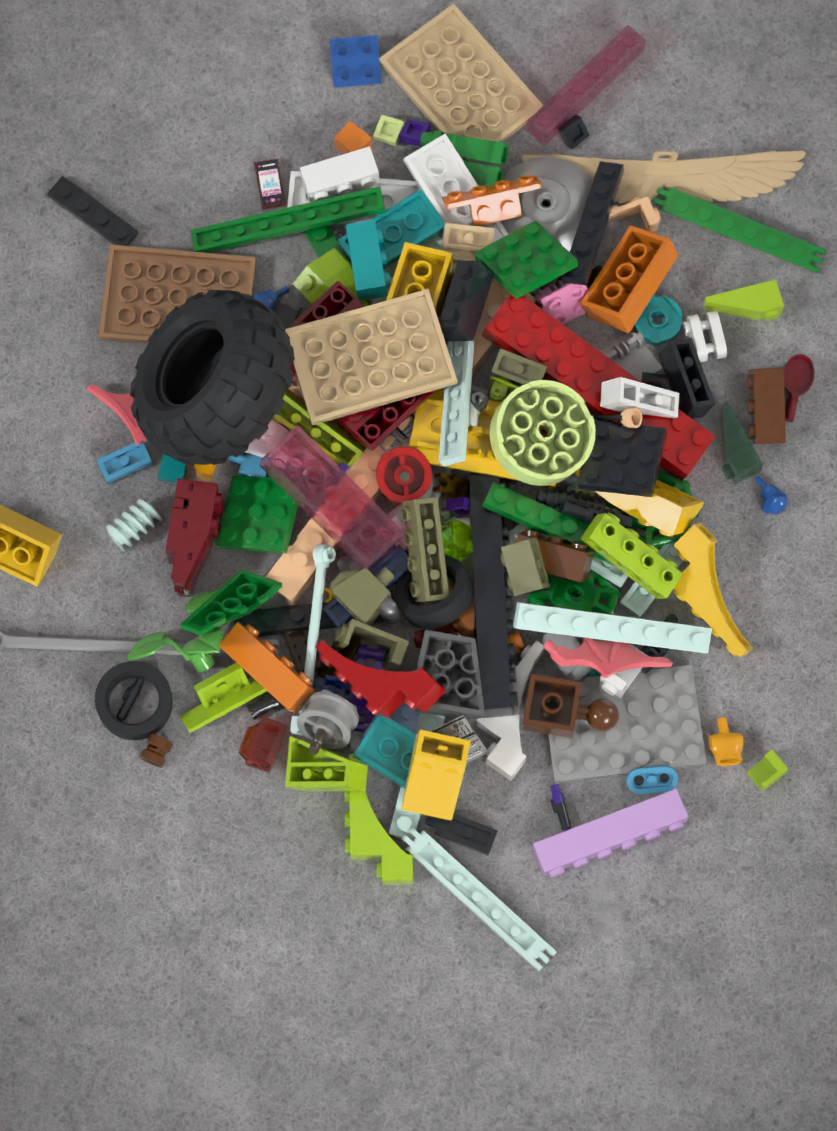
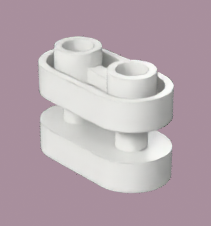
(694, 329)

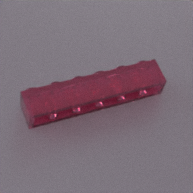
(586, 85)

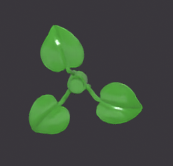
(196, 650)

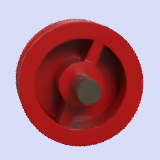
(403, 474)

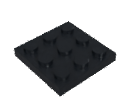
(623, 459)

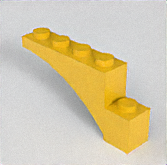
(701, 588)

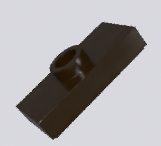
(297, 647)

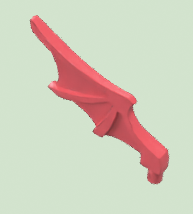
(121, 406)
(604, 656)

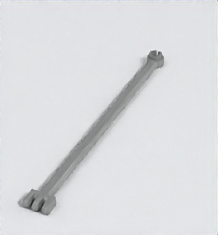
(97, 645)

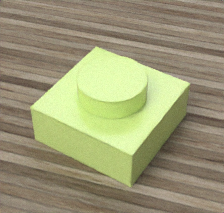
(388, 130)

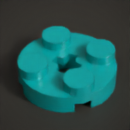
(671, 321)

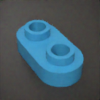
(651, 779)

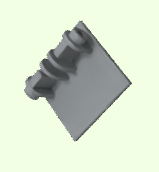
(632, 355)

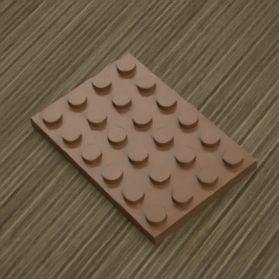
(151, 282)

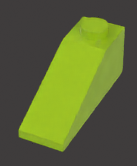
(751, 302)

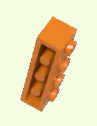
(267, 667)

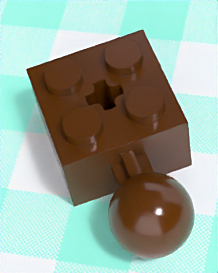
(600, 714)

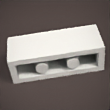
(340, 174)

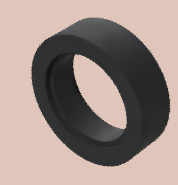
(443, 612)
(128, 670)

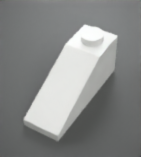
(651, 400)

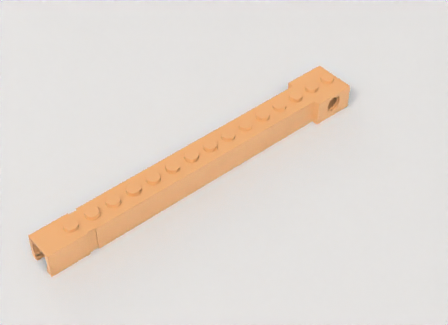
(297, 567)

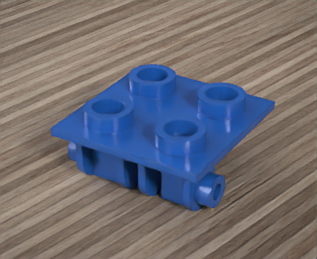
(355, 61)

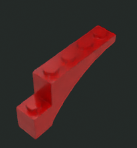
(383, 688)

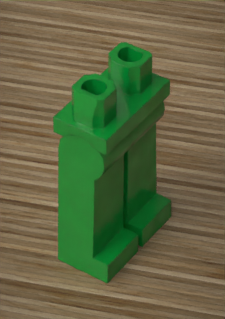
(476, 149)

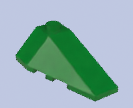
(232, 601)

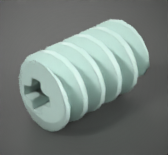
(133, 523)

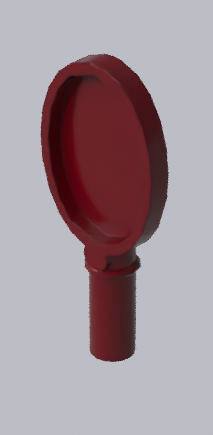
(798, 378)

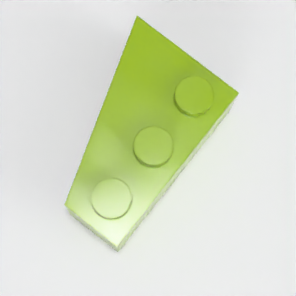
(323, 770)

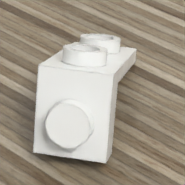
(620, 681)

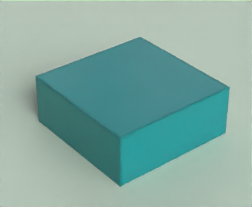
(171, 470)

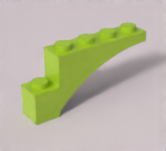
(371, 842)

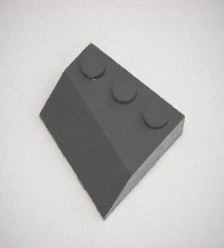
(455, 666)

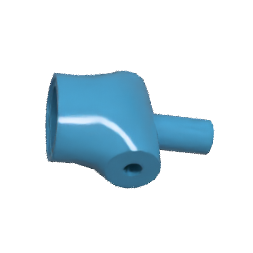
(249, 465)

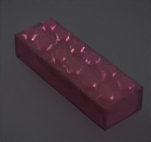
(331, 498)

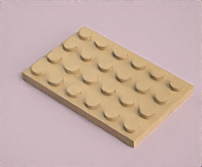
(460, 80)
(370, 357)

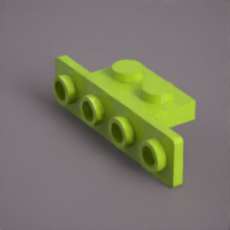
(221, 695)

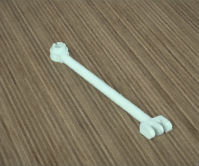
(322, 555)

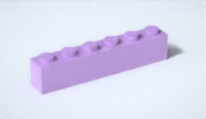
(609, 833)

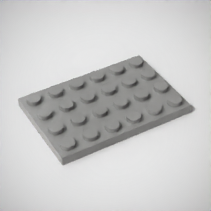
(654, 727)

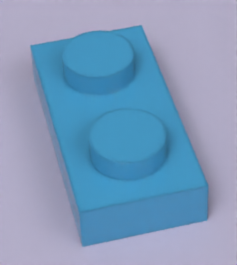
(124, 462)

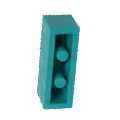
(368, 260)

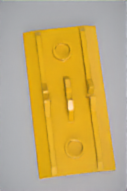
(479, 453)

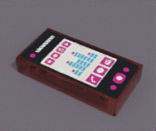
(269, 184)

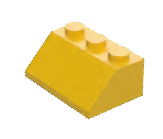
(26, 546)

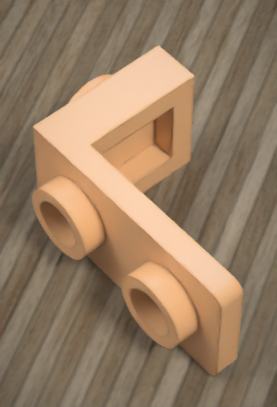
(649, 215)

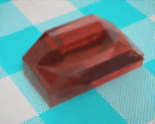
(262, 744)

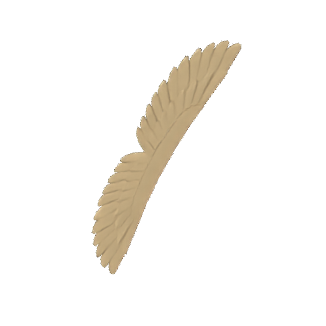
(704, 178)

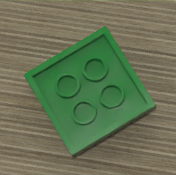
(526, 259)
(257, 516)

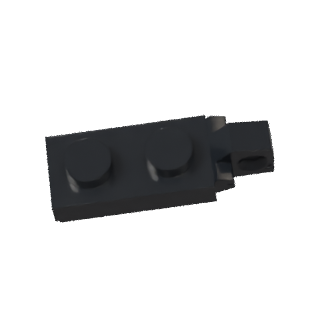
(464, 832)

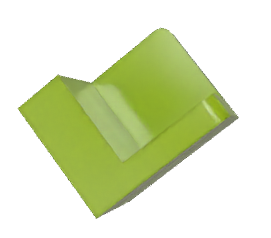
(767, 771)

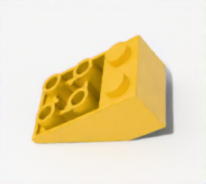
(435, 774)

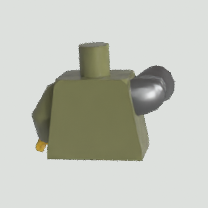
(365, 595)

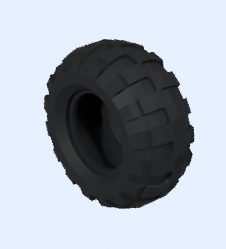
(212, 377)

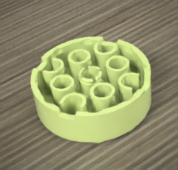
(521, 446)

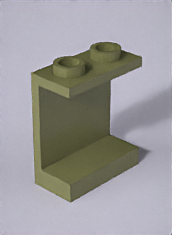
(518, 368)
(396, 645)

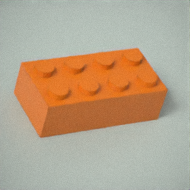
(629, 279)

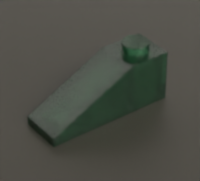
(738, 454)

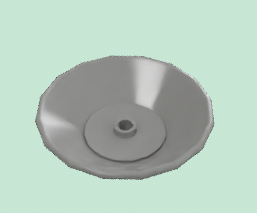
(562, 186)

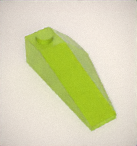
(324, 273)

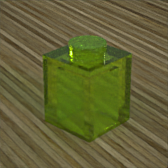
(457, 539)

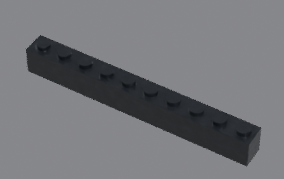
(492, 602)

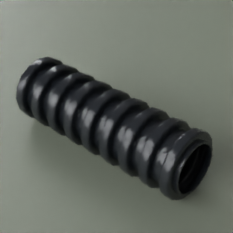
(557, 497)

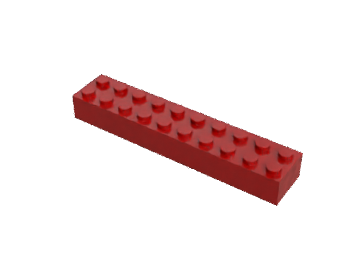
(570, 360)

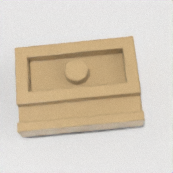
(465, 240)

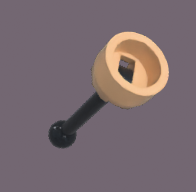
(629, 417)

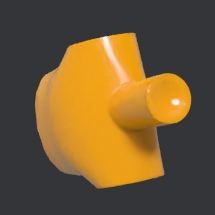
(725, 745)

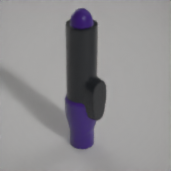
(559, 807)

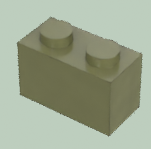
(524, 567)

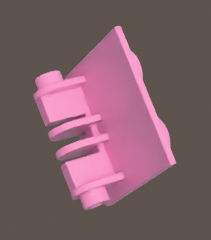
(563, 302)

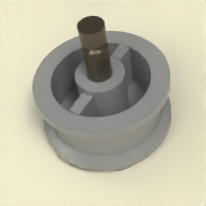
(327, 721)

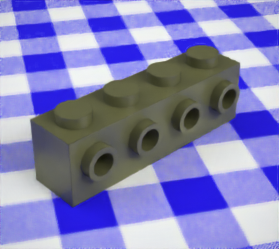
(425, 549)

